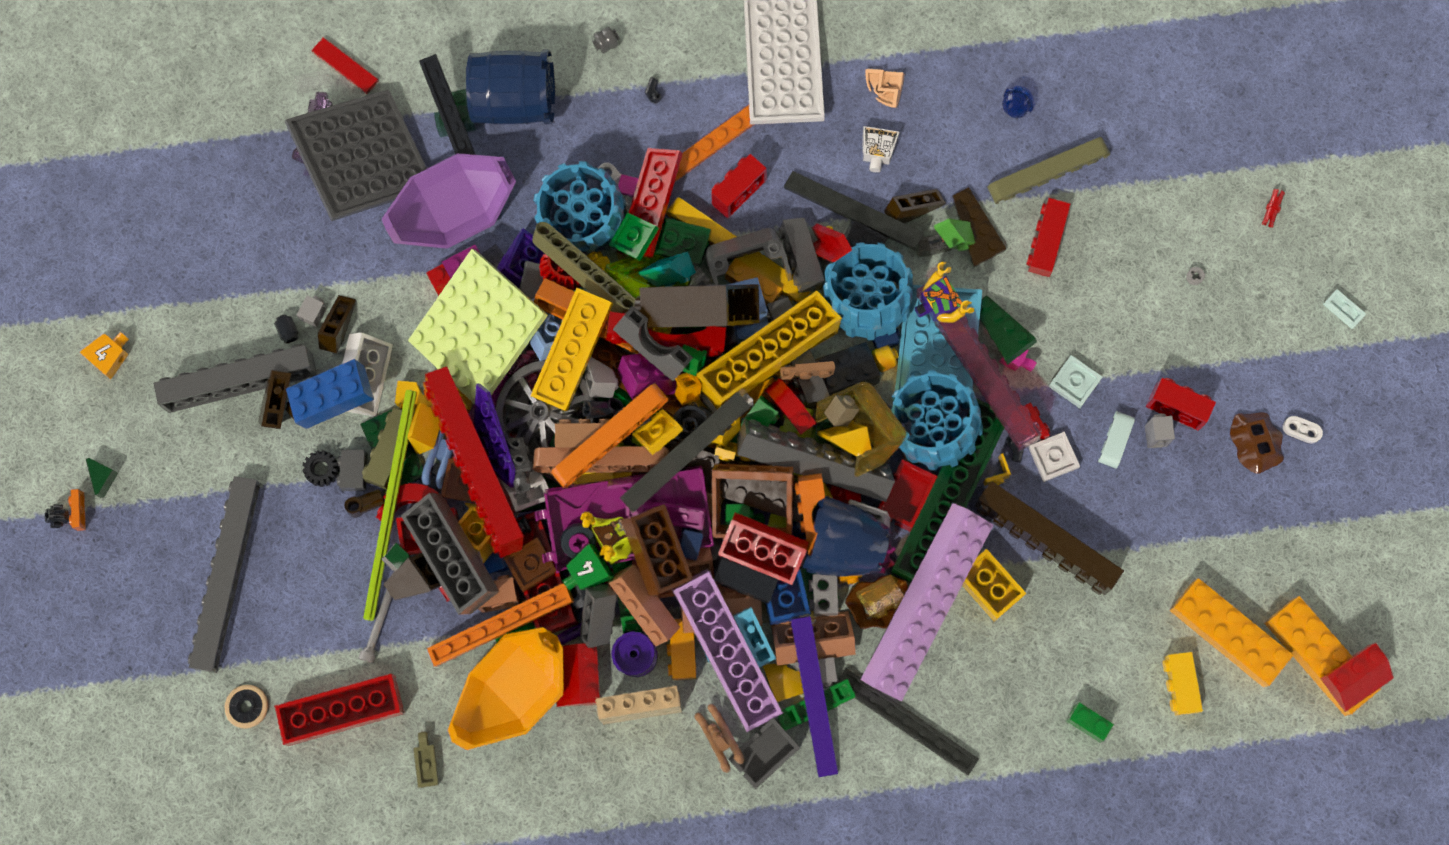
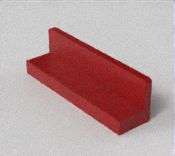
(830, 243)

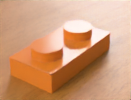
(77, 505)

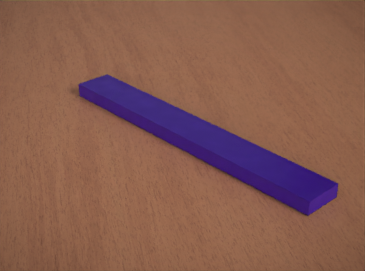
(814, 696)

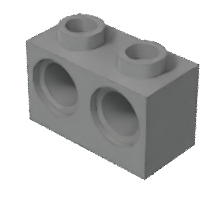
(829, 595)

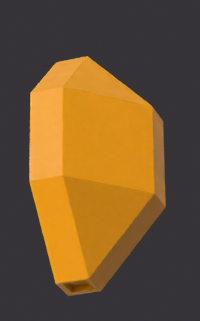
(509, 689)

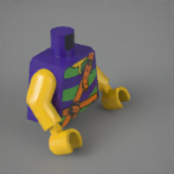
(941, 299)

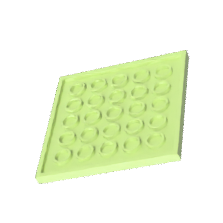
(477, 326)

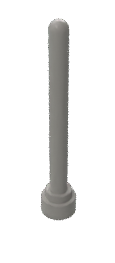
(368, 652)

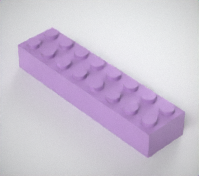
(727, 650)

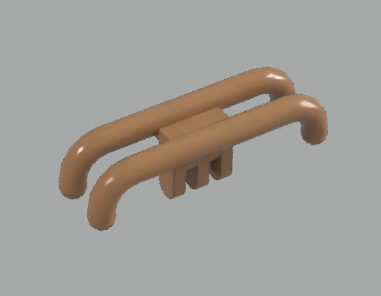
(719, 739)

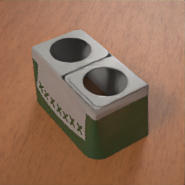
(395, 557)

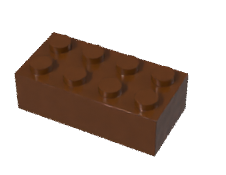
(657, 550)

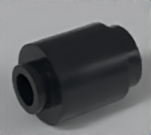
(286, 329)

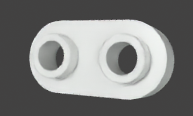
(1302, 428)

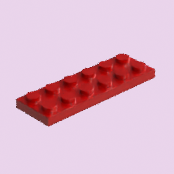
(655, 189)

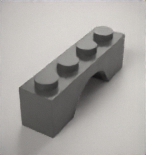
(667, 359)

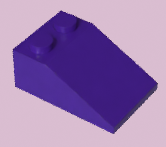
(518, 253)

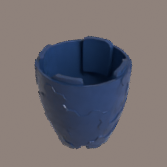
(846, 541)

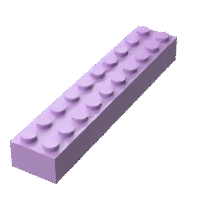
(927, 602)

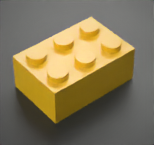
(992, 586)

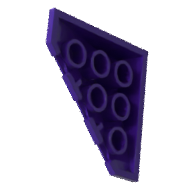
(491, 436)

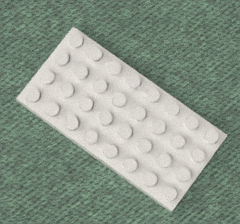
(783, 61)

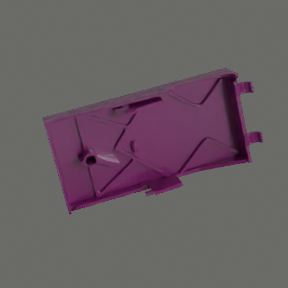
(603, 501)

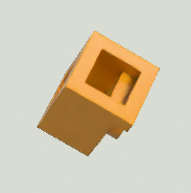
(687, 388)

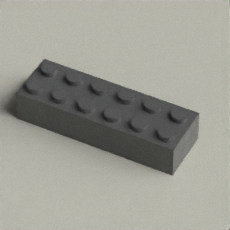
(450, 553)

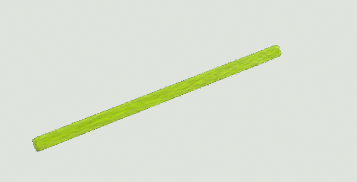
(390, 505)

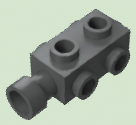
(519, 454)

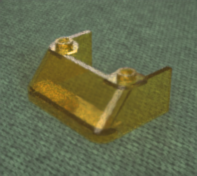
(882, 425)

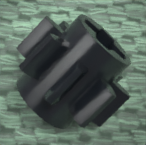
(56, 516)

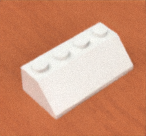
(375, 357)

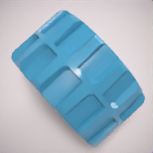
(579, 176)
(872, 262)
(927, 388)

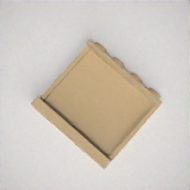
(638, 705)

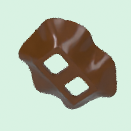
(1247, 443)
(856, 607)

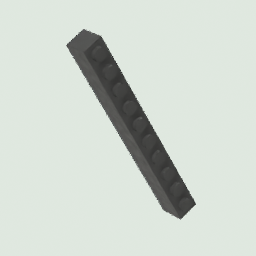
(224, 575)

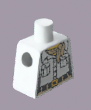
(878, 146)

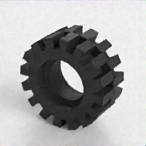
(311, 463)

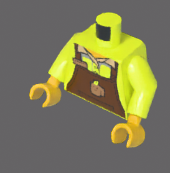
(609, 535)

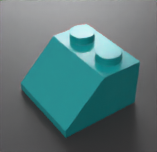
(669, 270)

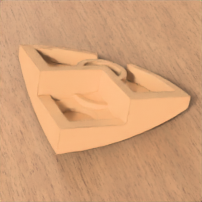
(880, 80)

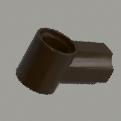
(366, 503)

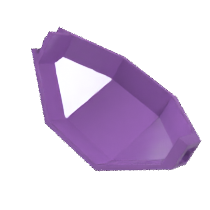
(450, 201)

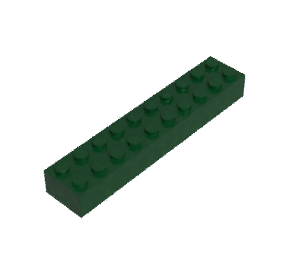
(951, 486)

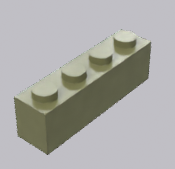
(381, 456)

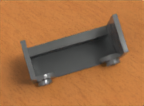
(722, 252)

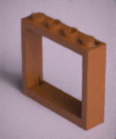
(749, 472)

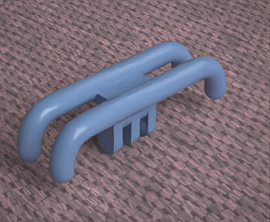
(442, 453)

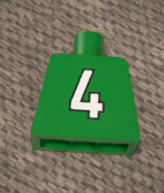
(588, 569)

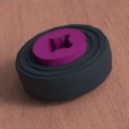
(578, 534)

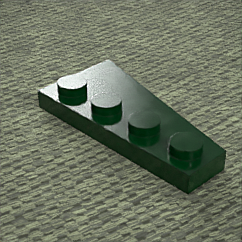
(1005, 331)

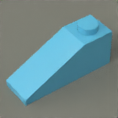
(754, 636)

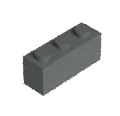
(598, 615)

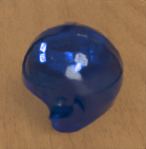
(1018, 101)

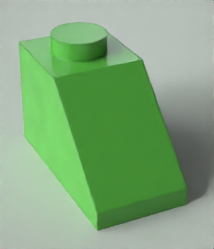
(956, 233)

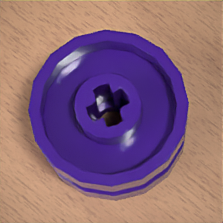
(646, 654)

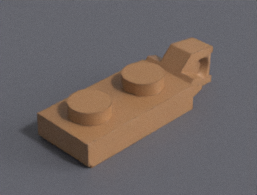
(805, 371)

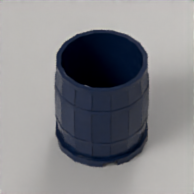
(510, 87)

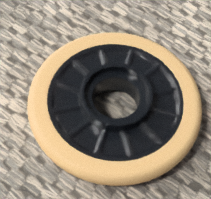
(258, 709)

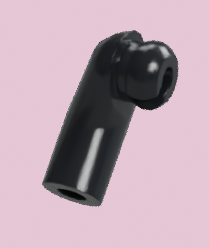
(651, 92)
(1017, 455)

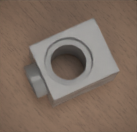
(312, 310)

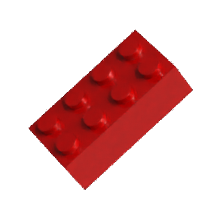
(763, 548)

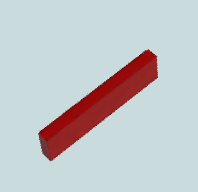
(345, 65)

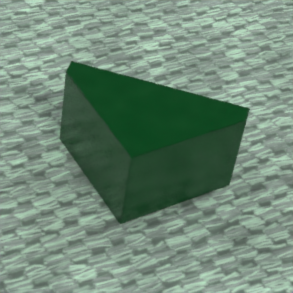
(101, 477)

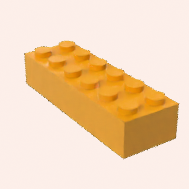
(1231, 633)
(1310, 644)

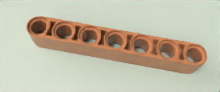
(617, 460)

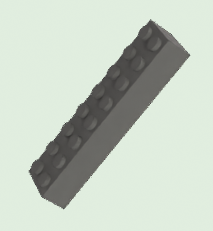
(232, 379)
(809, 457)

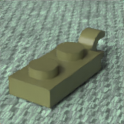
(425, 762)

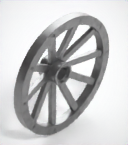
(503, 401)

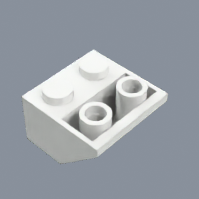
(534, 496)

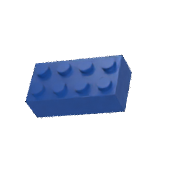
(329, 394)
(788, 601)

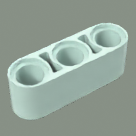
(1117, 439)

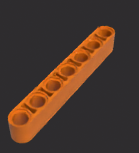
(609, 435)

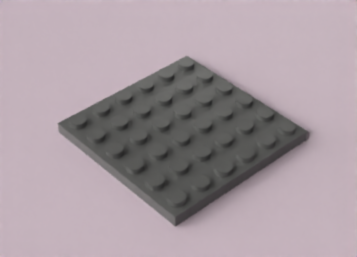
(356, 153)

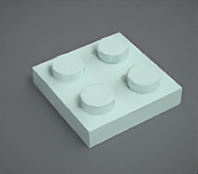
(1075, 381)

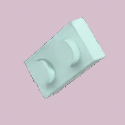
(1344, 309)

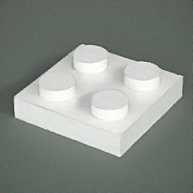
(1054, 456)

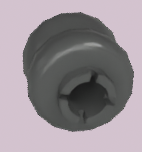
(605, 39)

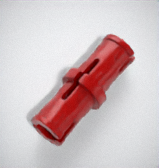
(1273, 208)

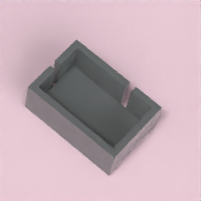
(765, 753)

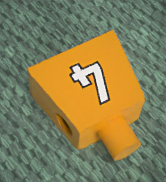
(106, 353)

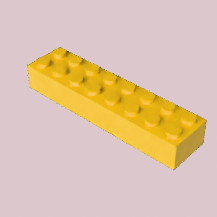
(769, 349)

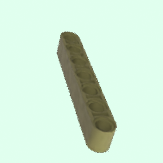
(1048, 169)
(581, 267)

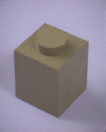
(841, 410)

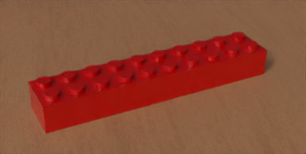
(473, 462)

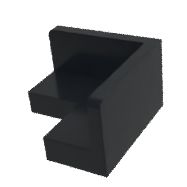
(859, 233)

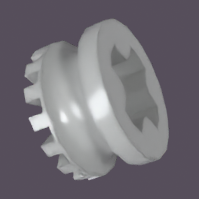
(1201, 276)

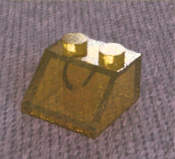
(881, 596)

